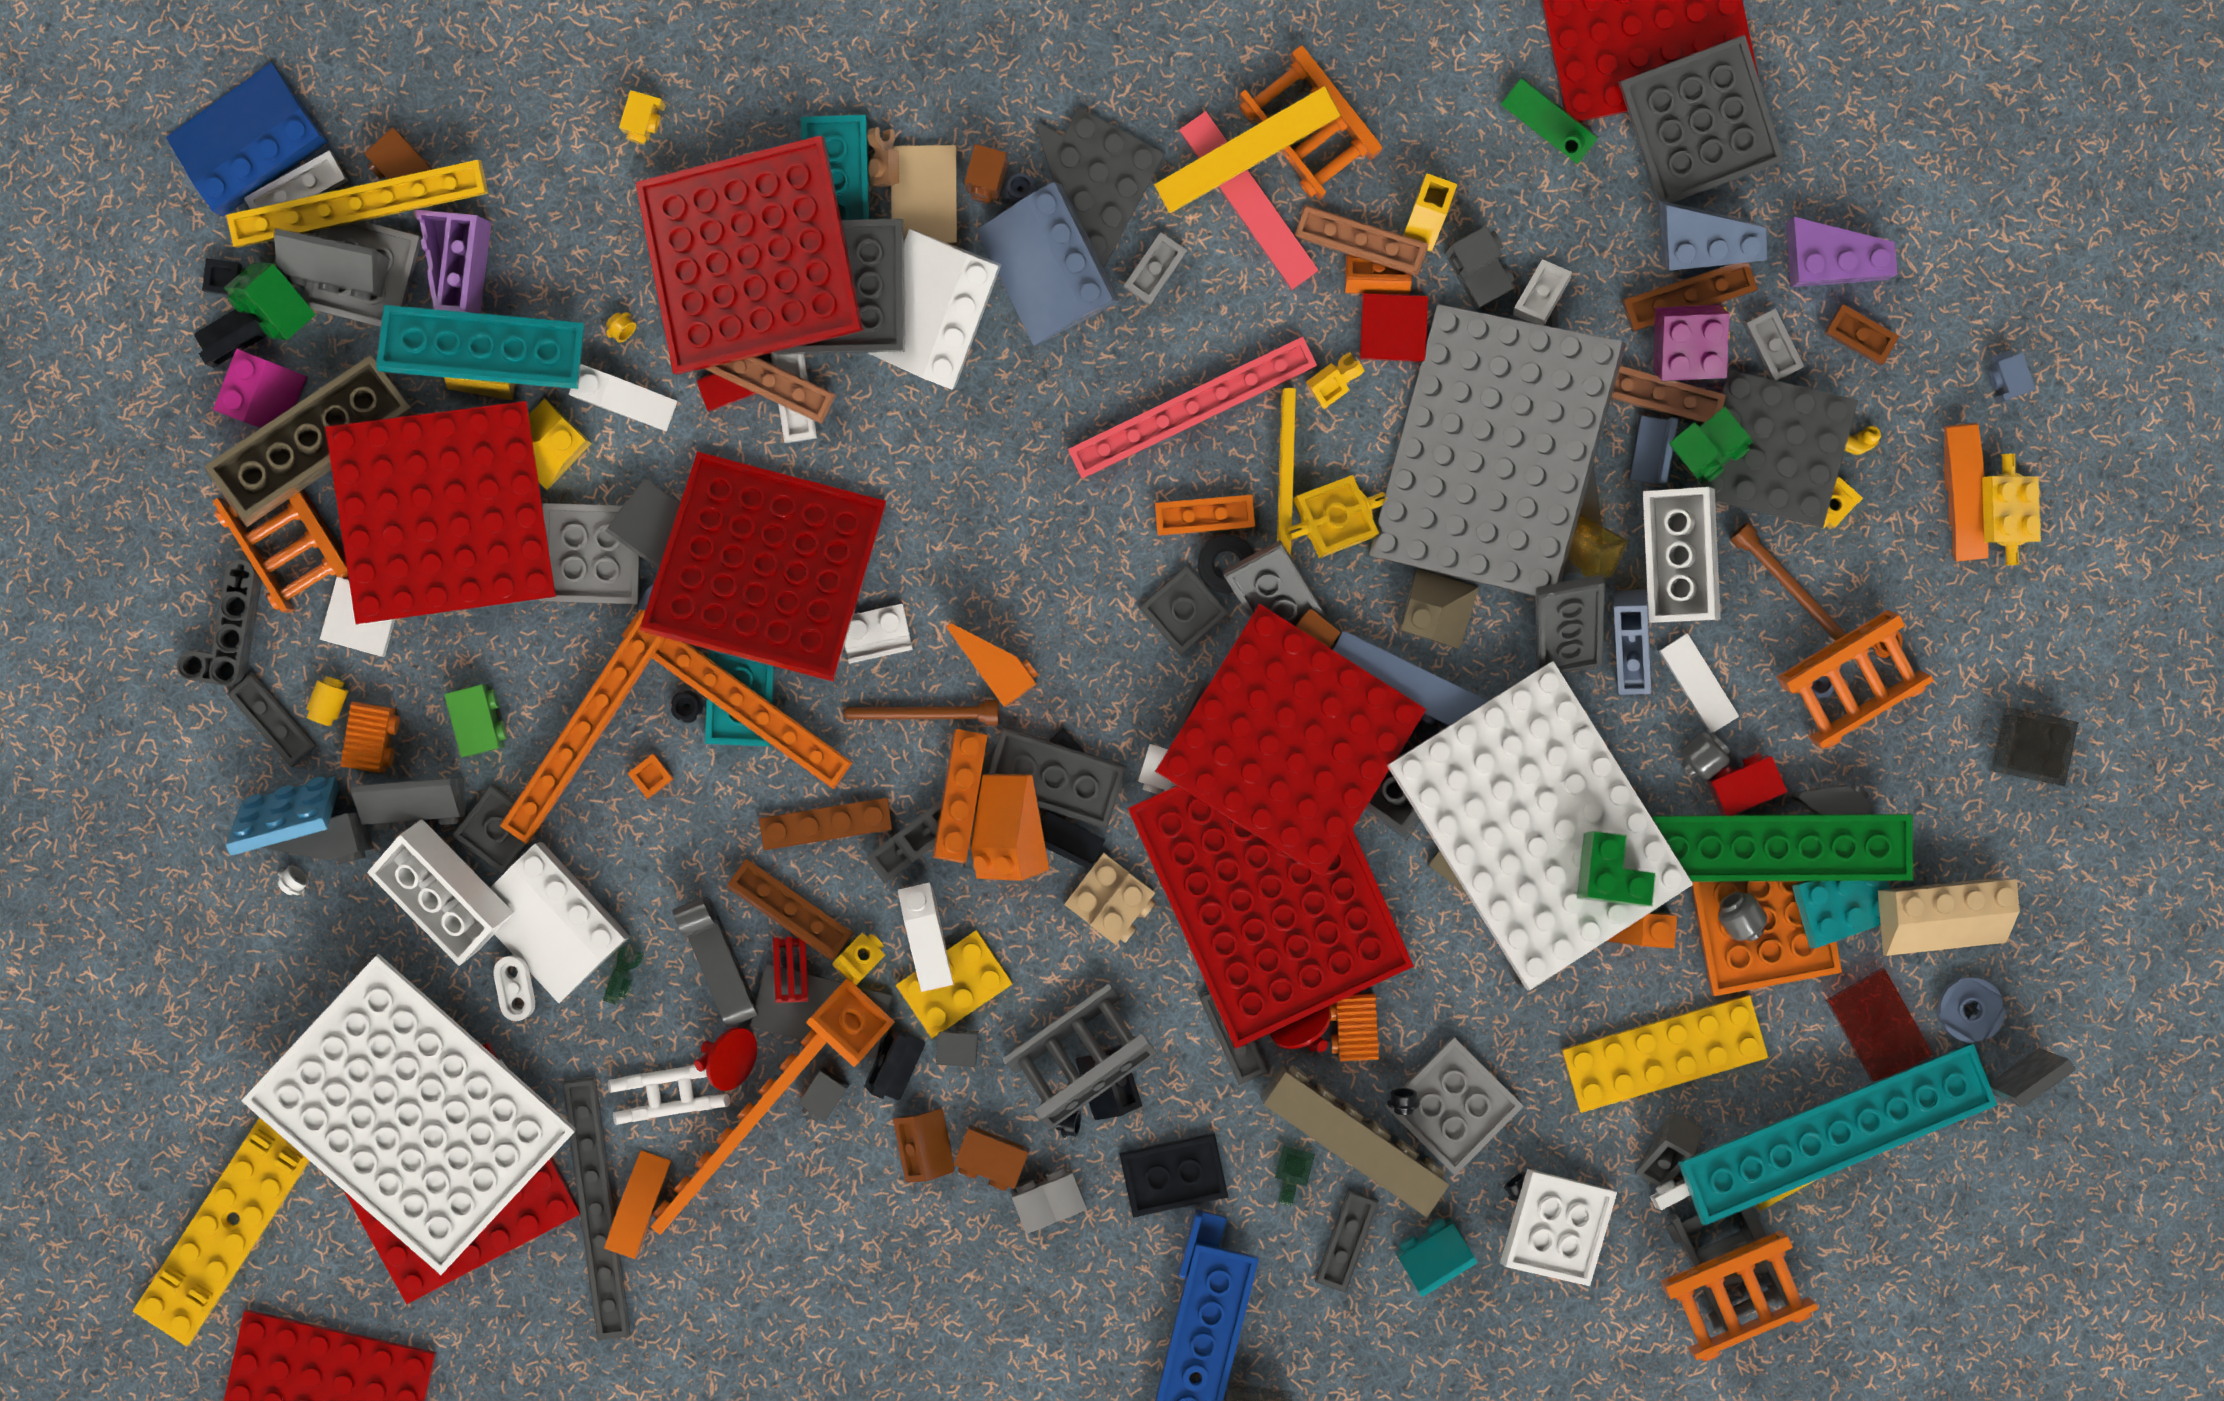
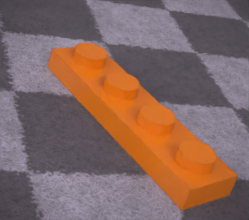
(960, 796)

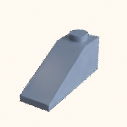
(1632, 641)

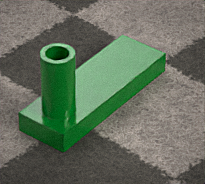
(1549, 120)

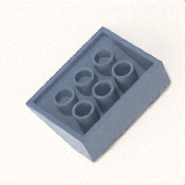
(1047, 263)

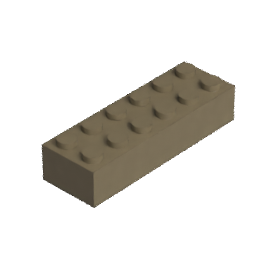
(294, 446)
(1354, 1140)

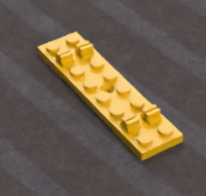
(211, 1246)

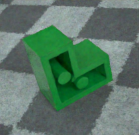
(270, 296)
(1711, 445)
(1603, 873)

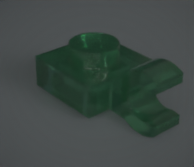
(619, 984)
(1293, 1169)

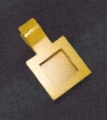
(1332, 382)

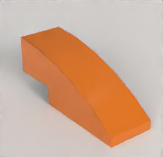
(637, 1204)

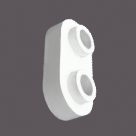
(511, 987)

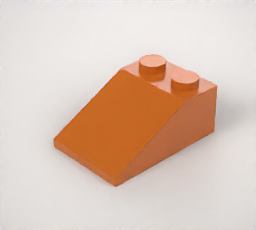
(1000, 670)
(1008, 829)

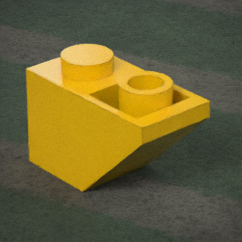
(1430, 209)

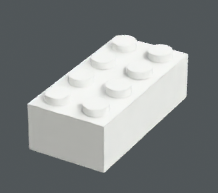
(1681, 555)
(440, 892)

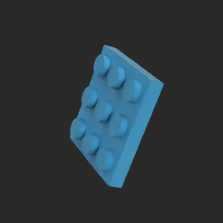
(283, 815)

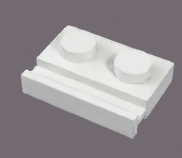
(878, 634)
(1669, 1193)

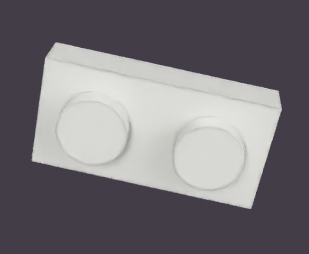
(1542, 293)

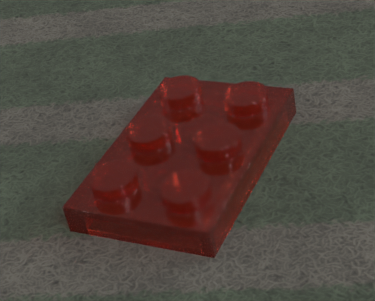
(1879, 1026)

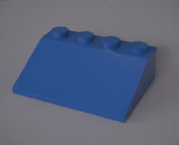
(246, 140)

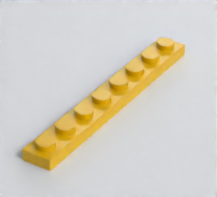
(358, 203)

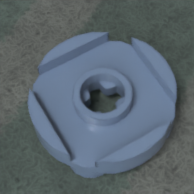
(1988, 1003)

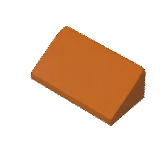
(1373, 278)

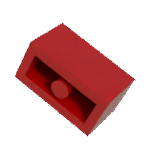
(1746, 785)

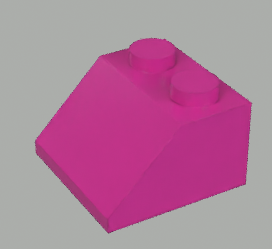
(258, 390)

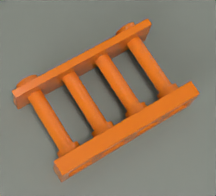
(1363, 140)
(316, 535)
(1828, 663)
(1743, 1263)

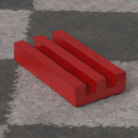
(789, 943)

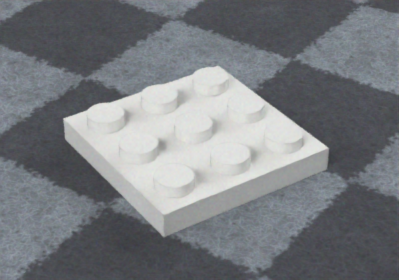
(1558, 1227)

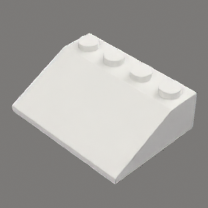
(943, 307)
(554, 922)

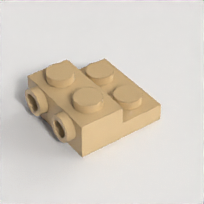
(1111, 899)

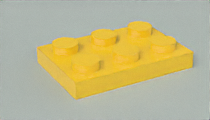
(975, 978)

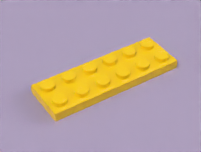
(1664, 1053)

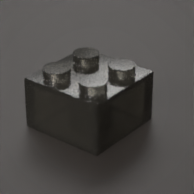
(2034, 747)

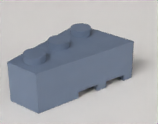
(1707, 238)

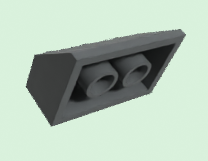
(330, 264)
(410, 802)

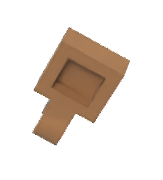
(885, 161)

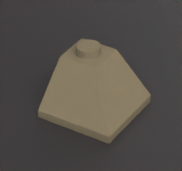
(1438, 609)

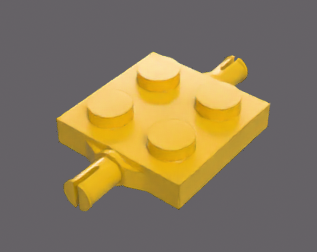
(2011, 509)
(1335, 516)

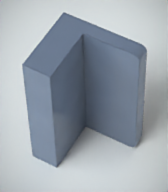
(1652, 450)

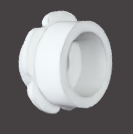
(288, 881)

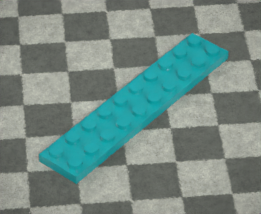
(1837, 1134)

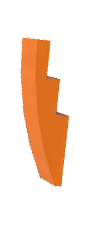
(1965, 494)

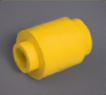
(326, 701)

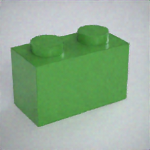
(476, 720)

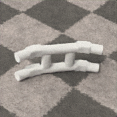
(655, 1107)

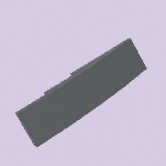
(907, 844)

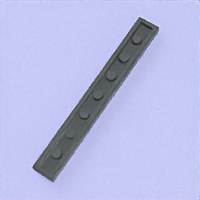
(596, 1208)

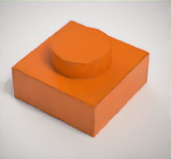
(651, 776)

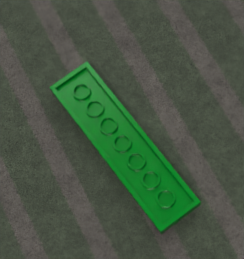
(1791, 846)

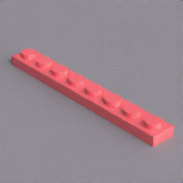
(1192, 407)

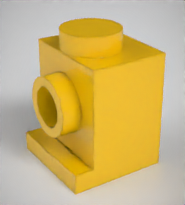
(641, 116)
(1847, 499)
(851, 965)

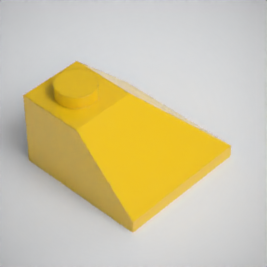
(555, 442)

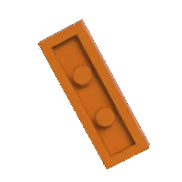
(1204, 515)

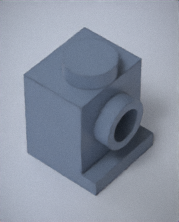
(2010, 376)

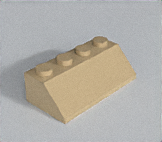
(1947, 915)

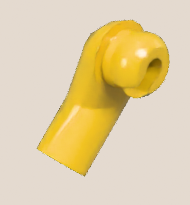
(1863, 440)

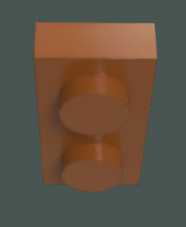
(1861, 334)

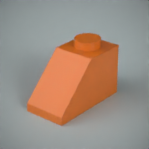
(1651, 931)

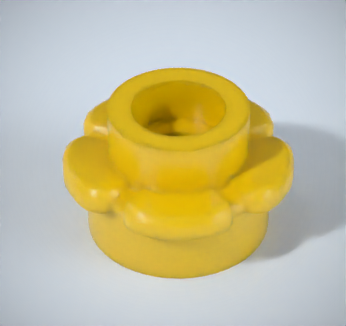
(617, 323)

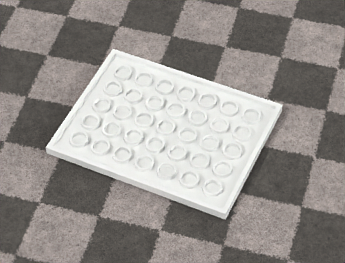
(1510, 812)
(409, 1114)

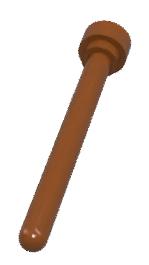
(1748, 540)
(985, 712)

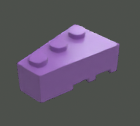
(1836, 255)
(456, 258)

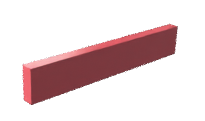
(1254, 208)

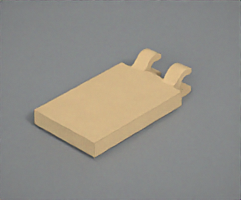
(927, 191)

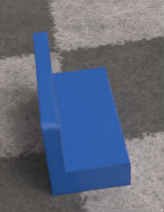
(1204, 1229)

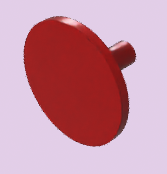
(1304, 1032)
(728, 1059)

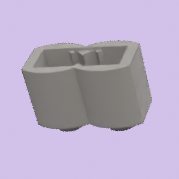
(1048, 1200)

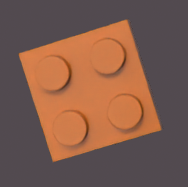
(850, 1022)

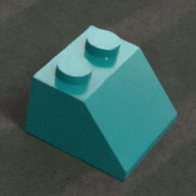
(1435, 1256)

